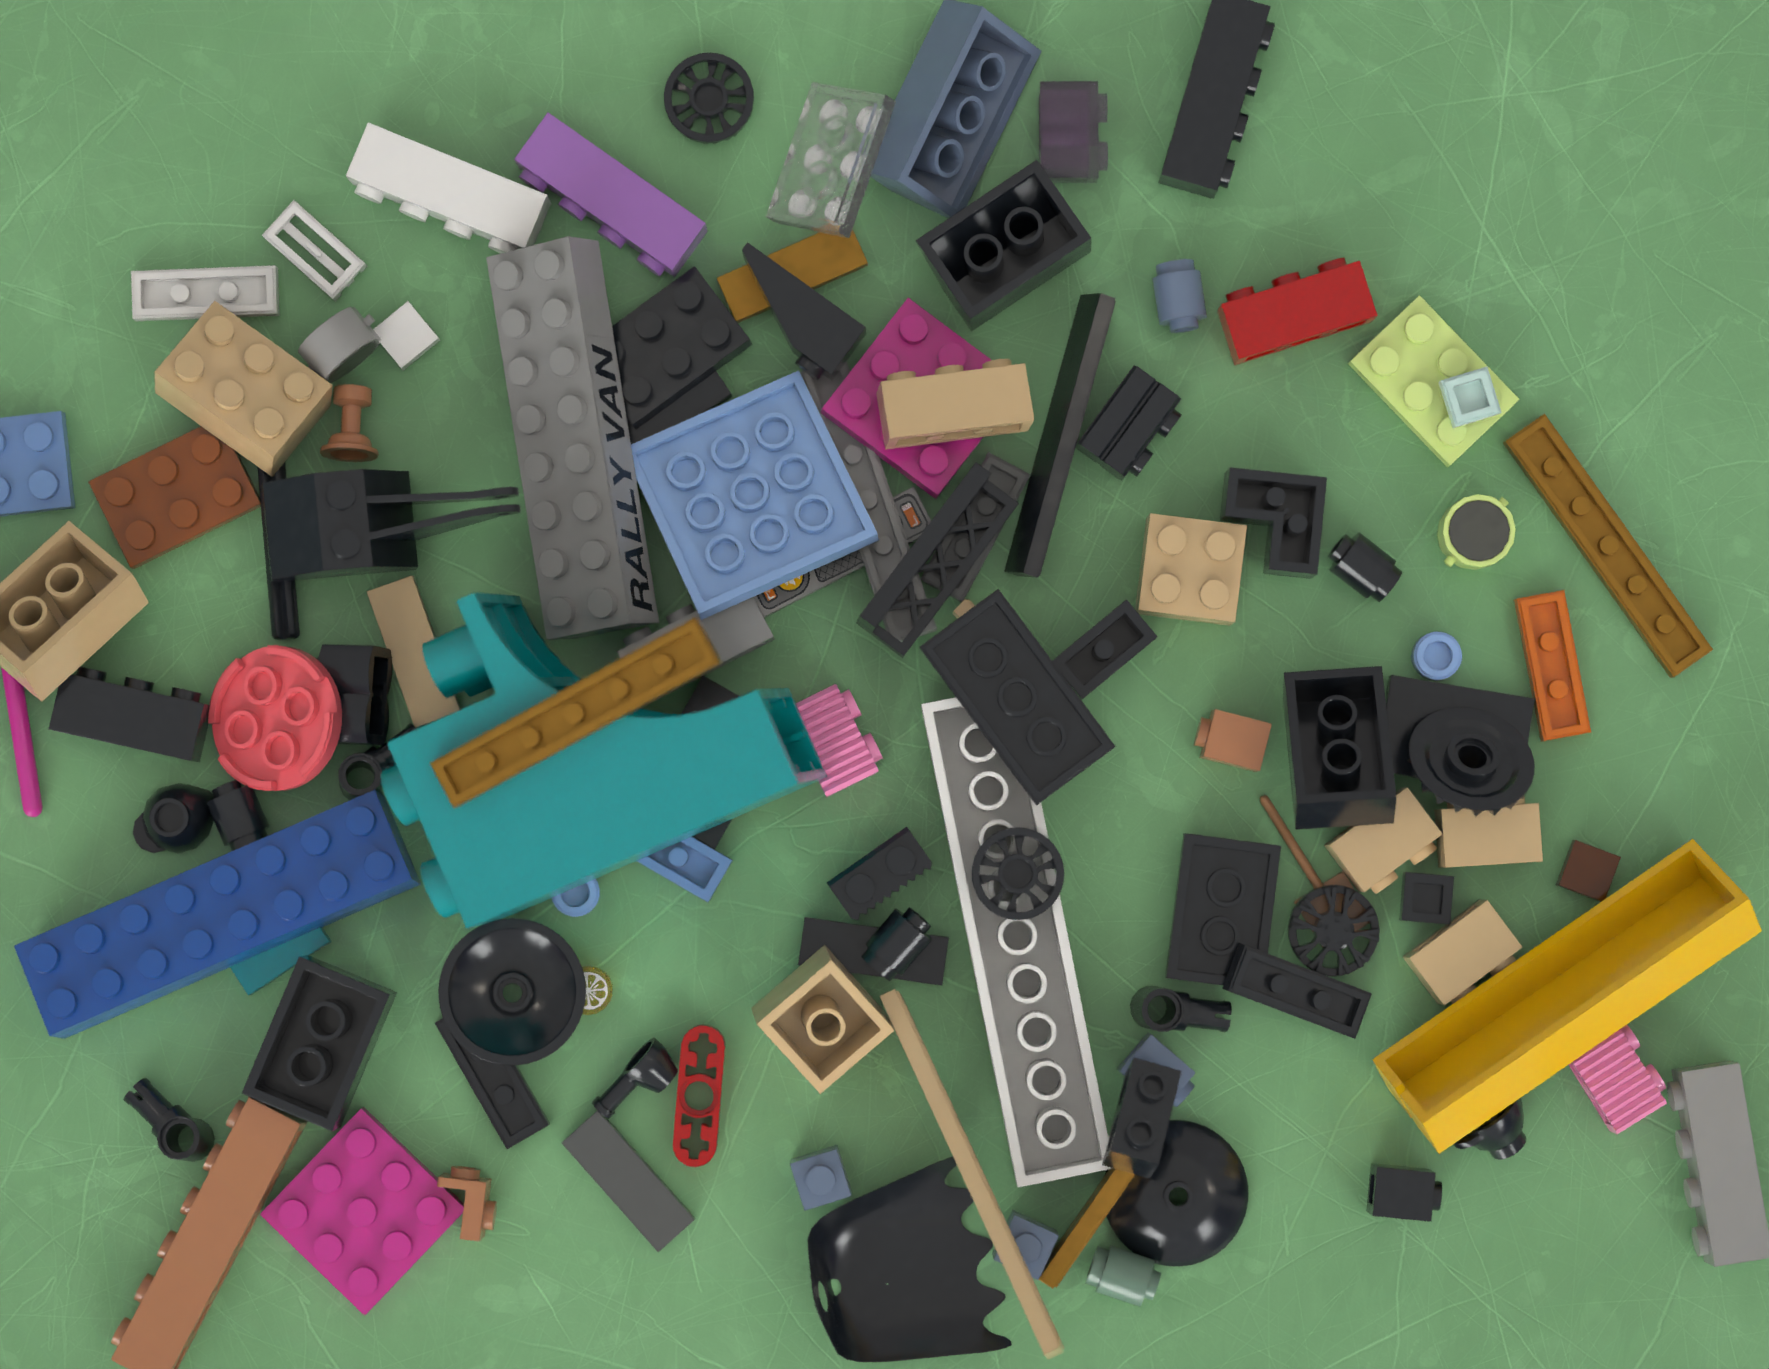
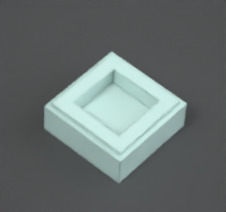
(1469, 397)

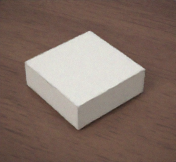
(406, 335)

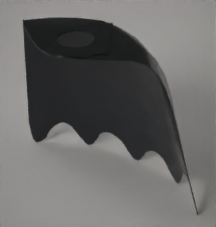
(917, 1245)

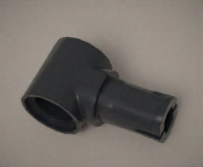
(373, 759)
(1180, 1011)
(169, 1122)

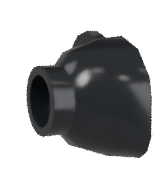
(174, 819)
(1500, 1134)

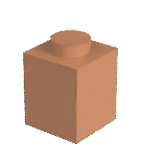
(1233, 740)

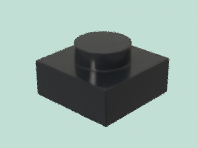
(1426, 898)

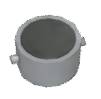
(340, 344)

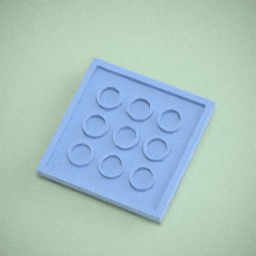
(751, 495)

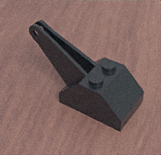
(358, 522)

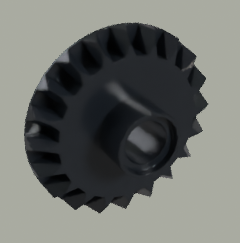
(1471, 759)

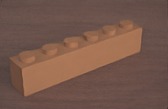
(209, 1237)

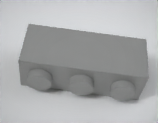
(731, 631)

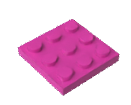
(907, 343)
(363, 1211)

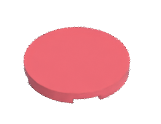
(275, 718)

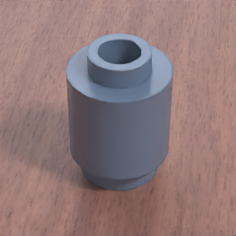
(1179, 295)

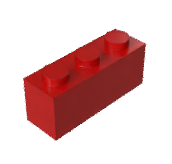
(1296, 310)

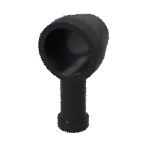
(648, 1068)

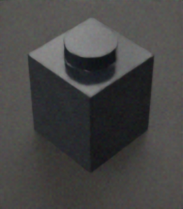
(1403, 1192)

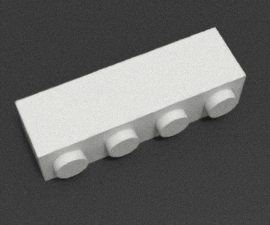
(446, 189)

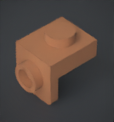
(478, 1210)

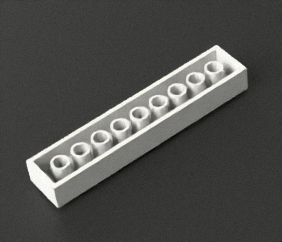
(1018, 965)

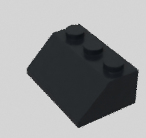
(1004, 245)

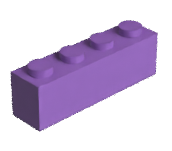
(610, 195)

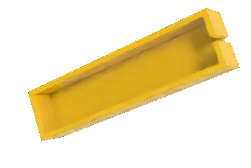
(1567, 995)

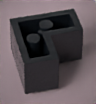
(1289, 507)

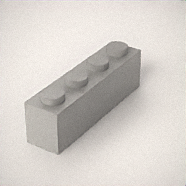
(1720, 1163)

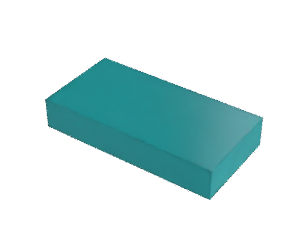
(271, 964)

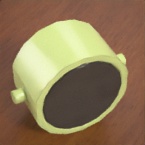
(1476, 532)

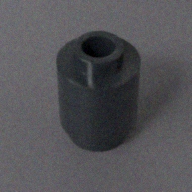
(1364, 566)
(237, 815)
(897, 943)

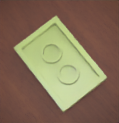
(1405, 372)

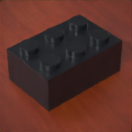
(1339, 747)
(319, 1042)

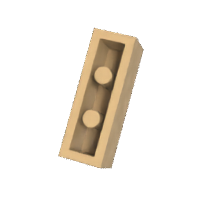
(954, 404)

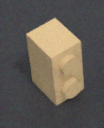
(1489, 839)
(1374, 851)
(1463, 953)

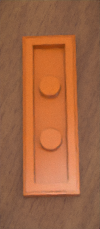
(1552, 665)

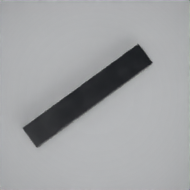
(1060, 435)

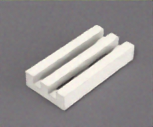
(345, 278)

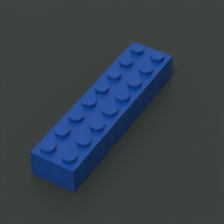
(217, 915)

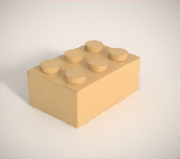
(243, 388)
(62, 609)

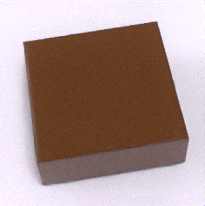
(1588, 870)

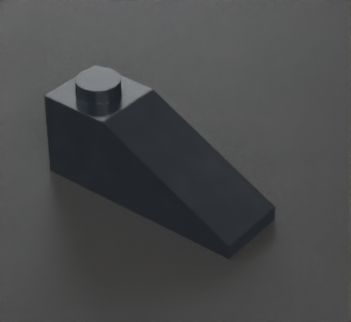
(811, 324)

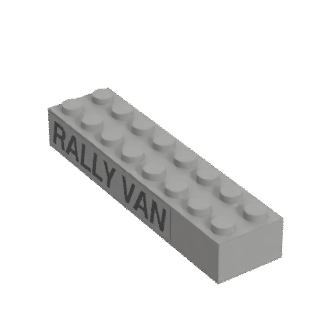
(572, 438)

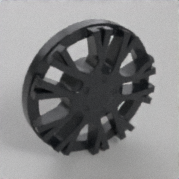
(709, 98)
(1017, 873)
(1333, 930)

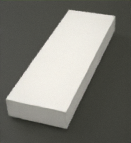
(190, 292)

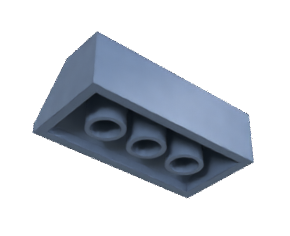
(953, 107)

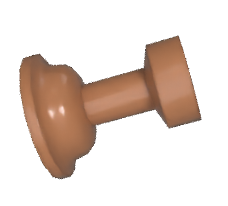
(349, 443)

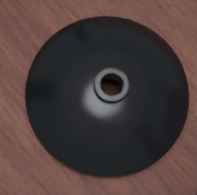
(504, 955)
(1214, 1203)

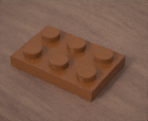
(174, 495)

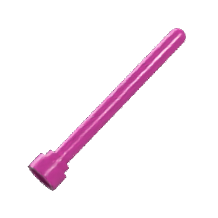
(22, 745)

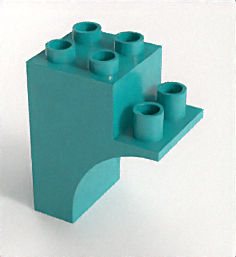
(595, 802)

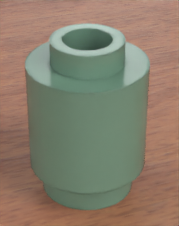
(1123, 1275)

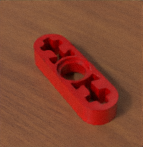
(684, 1131)

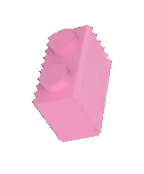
(837, 740)
(1618, 1081)

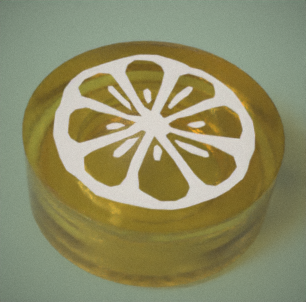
(598, 990)

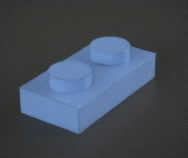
(690, 866)

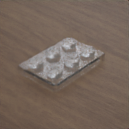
(830, 159)

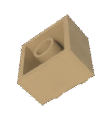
(1190, 569)
(822, 1019)

